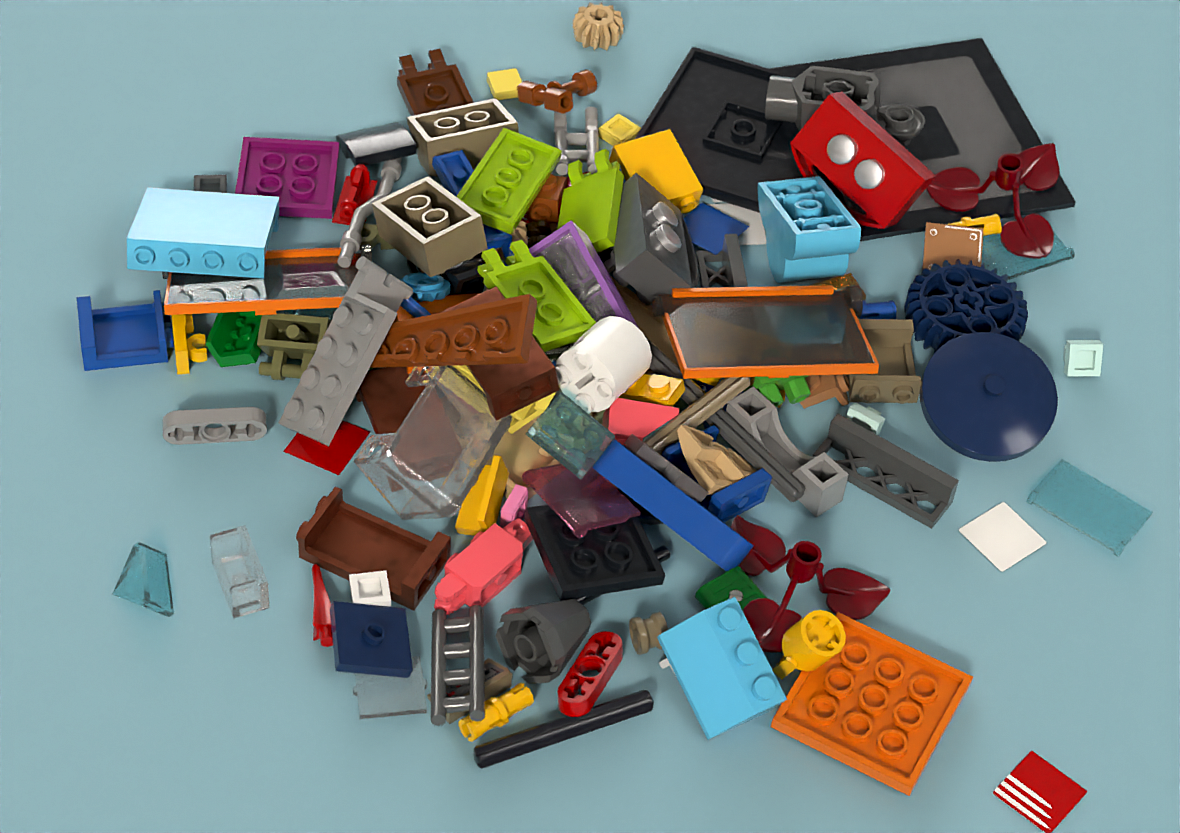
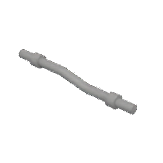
(351, 238)

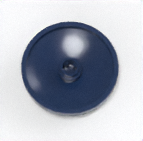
(988, 396)

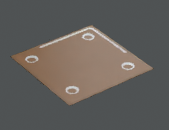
(952, 243)

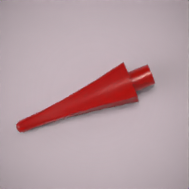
(321, 610)

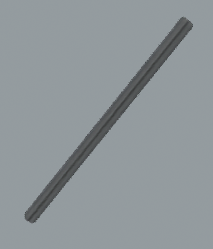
(731, 430)

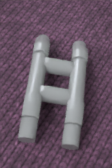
(589, 138)

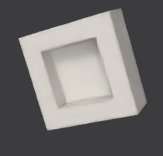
(370, 588)

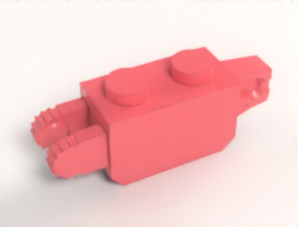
(483, 567)

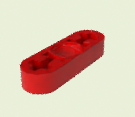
(591, 687)

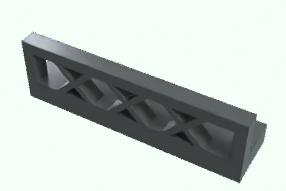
(732, 264)
(890, 466)

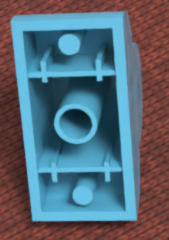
(806, 229)

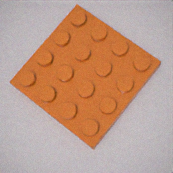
(874, 706)

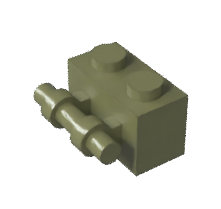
(289, 337)

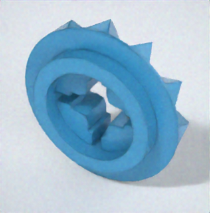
(426, 287)

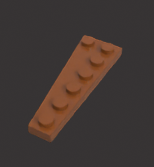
(464, 336)

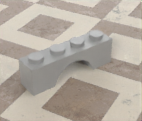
(820, 475)

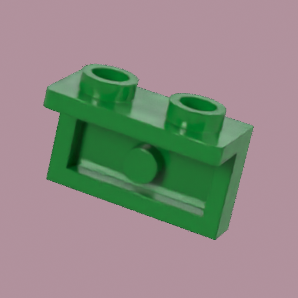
(235, 338)

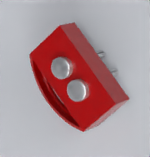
(860, 161)

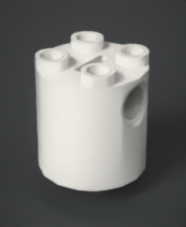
(603, 363)

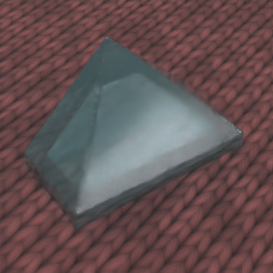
(146, 580)

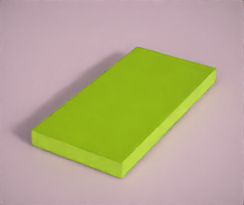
(509, 179)

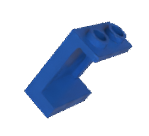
(123, 334)
(732, 499)

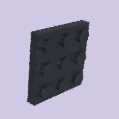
(598, 563)

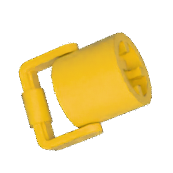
(810, 643)

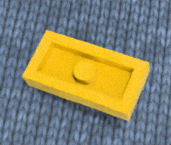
(187, 347)
(656, 390)

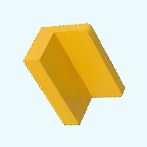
(484, 499)

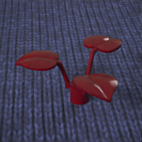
(1035, 168)
(847, 589)

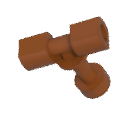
(557, 96)

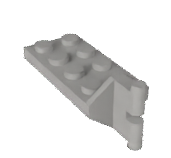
(345, 353)

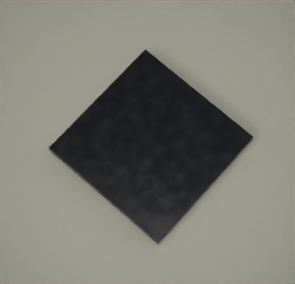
(722, 129)

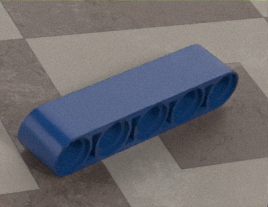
(672, 506)

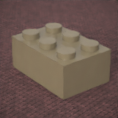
(430, 226)

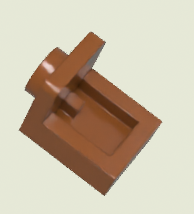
(547, 202)

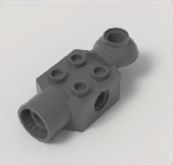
(800, 97)

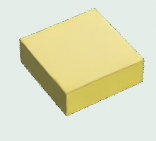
(504, 83)
(618, 130)

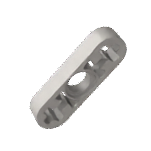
(180, 429)

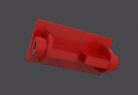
(355, 192)

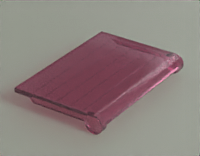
(583, 502)

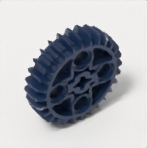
(963, 301)

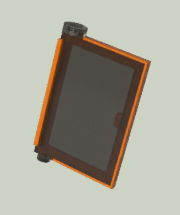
(291, 282)
(766, 331)

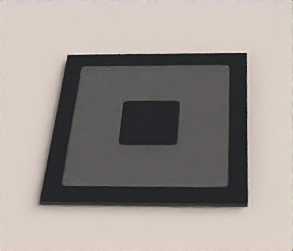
(967, 124)

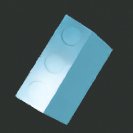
(721, 668)

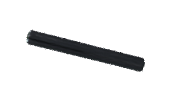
(562, 729)

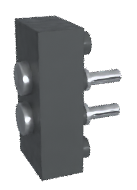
(651, 244)

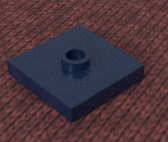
(370, 639)

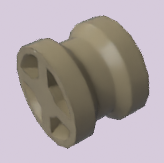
(645, 632)

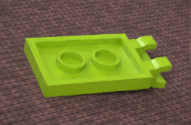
(594, 200)
(558, 315)

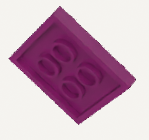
(294, 170)

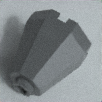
(542, 637)

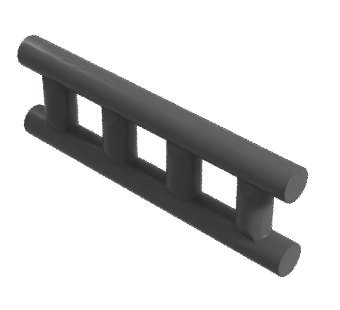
(473, 675)

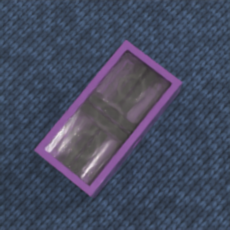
(582, 271)

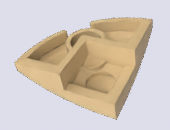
(710, 461)

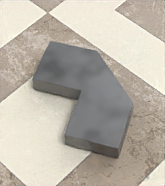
(666, 468)

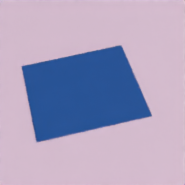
(709, 225)

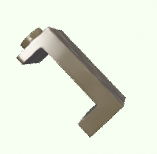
(896, 372)

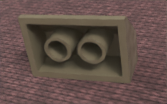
(459, 128)

